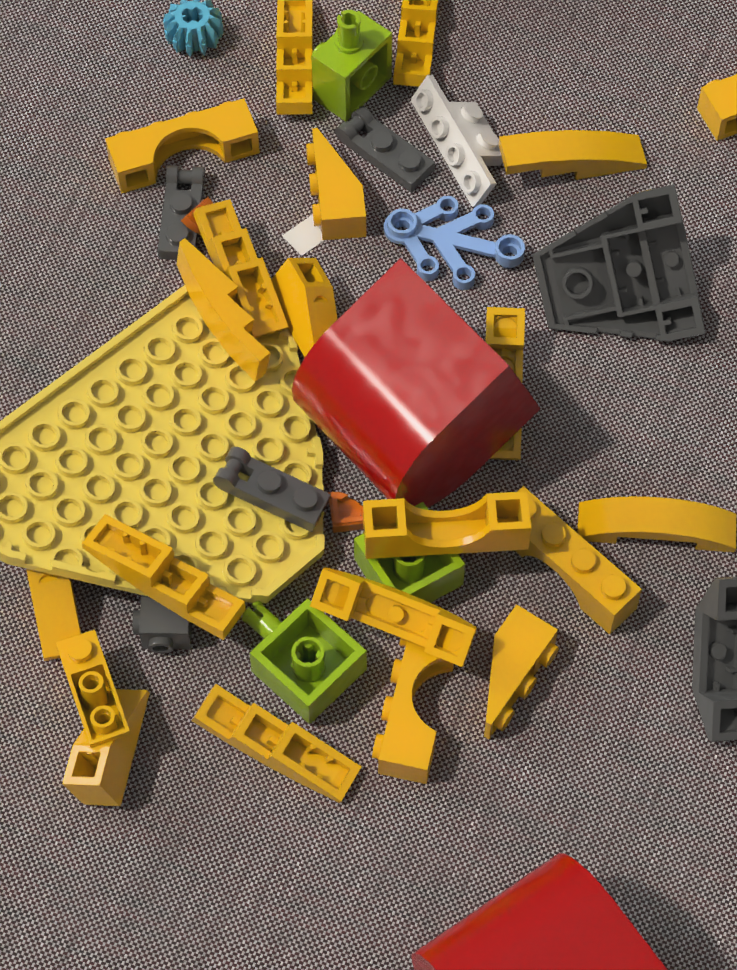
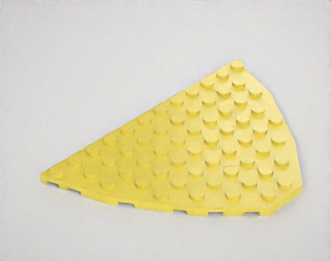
(141, 440)

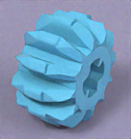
(193, 26)

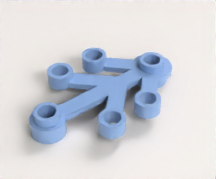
(449, 238)

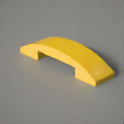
(506, 337)
(657, 519)
(395, 613)

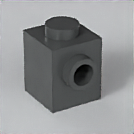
(160, 627)

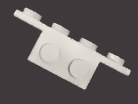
(461, 138)

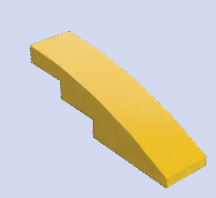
(415, 41)
(294, 55)
(570, 151)
(236, 258)
(215, 300)
(161, 576)
(277, 744)

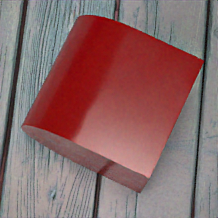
(410, 390)
(543, 922)

